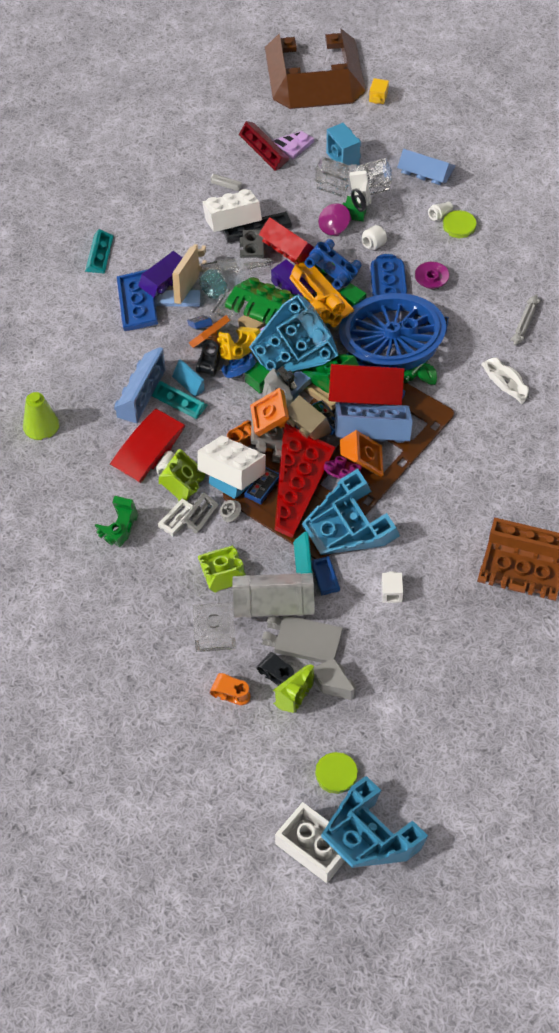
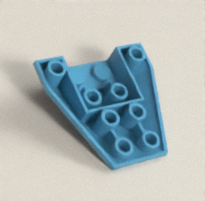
(294, 338)

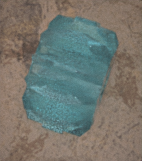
(212, 283)

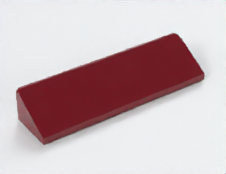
(263, 145)

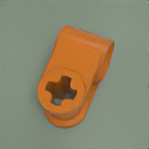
(241, 433)
(230, 689)

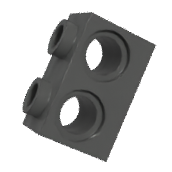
(252, 244)

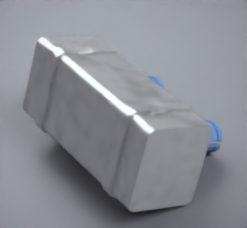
(273, 595)

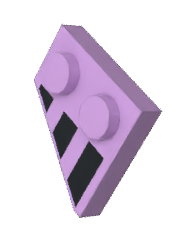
(294, 143)

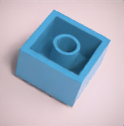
(343, 145)

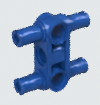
(324, 255)

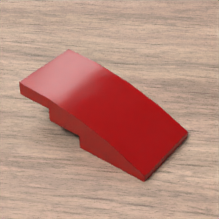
(366, 384)
(147, 445)

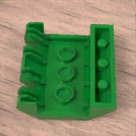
(262, 299)

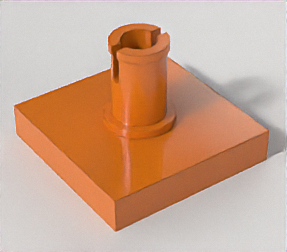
(210, 333)
(269, 412)

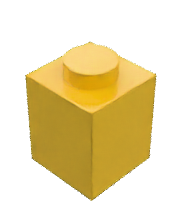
(378, 91)

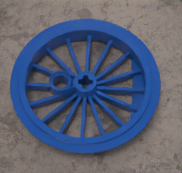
(391, 333)

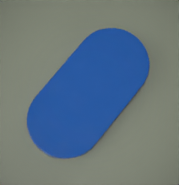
(388, 275)

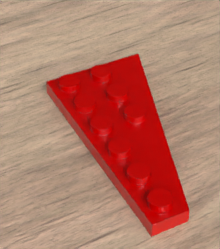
(299, 475)

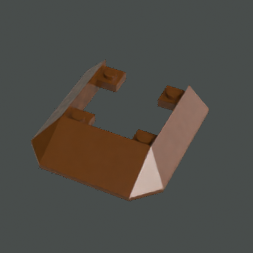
(315, 89)

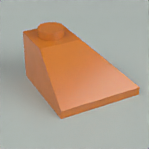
(363, 452)

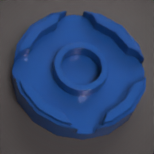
(238, 366)

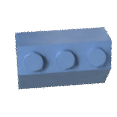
(425, 167)

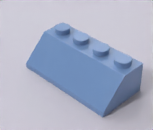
(141, 386)
(374, 421)

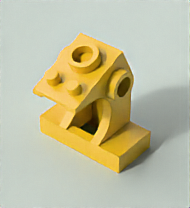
(239, 349)

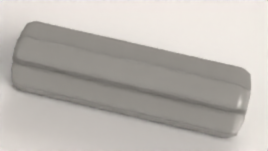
(226, 182)

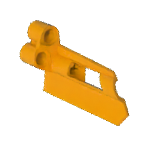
(328, 302)

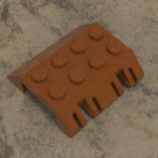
(522, 559)

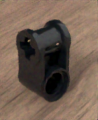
(208, 361)
(275, 669)

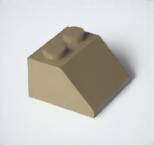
(308, 419)

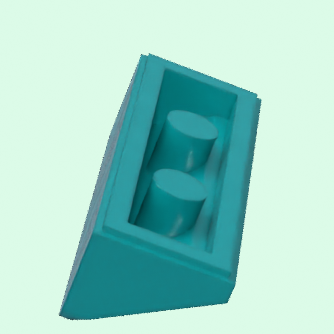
(99, 252)
(179, 400)
(302, 554)

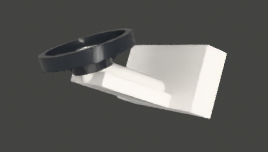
(360, 190)

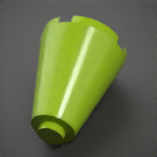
(39, 417)

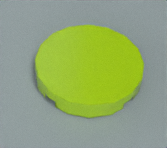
(459, 224)
(336, 772)

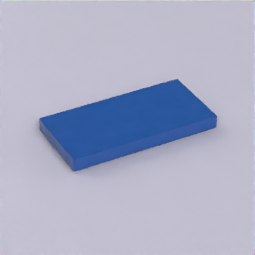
(136, 305)

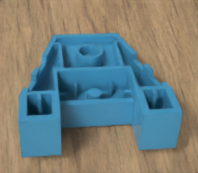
(340, 523)
(362, 837)

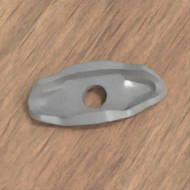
(274, 381)

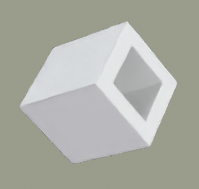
(392, 587)

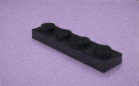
(234, 234)

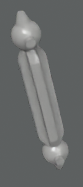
(525, 319)

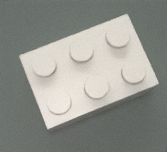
(232, 210)
(231, 462)
(303, 841)

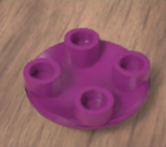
(334, 219)
(340, 467)

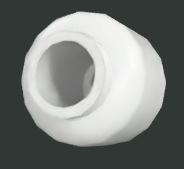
(374, 237)

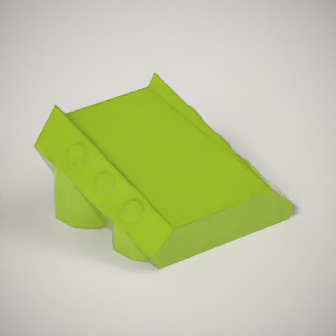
(181, 476)
(220, 567)
(294, 689)

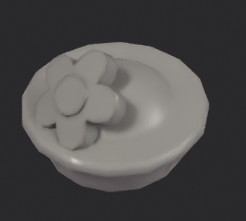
(230, 510)

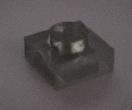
(288, 377)

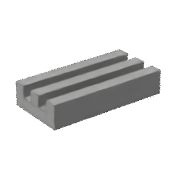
(190, 524)

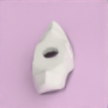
(499, 373)

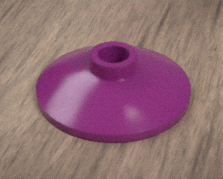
(432, 275)

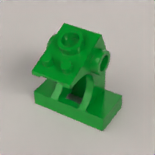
(126, 514)

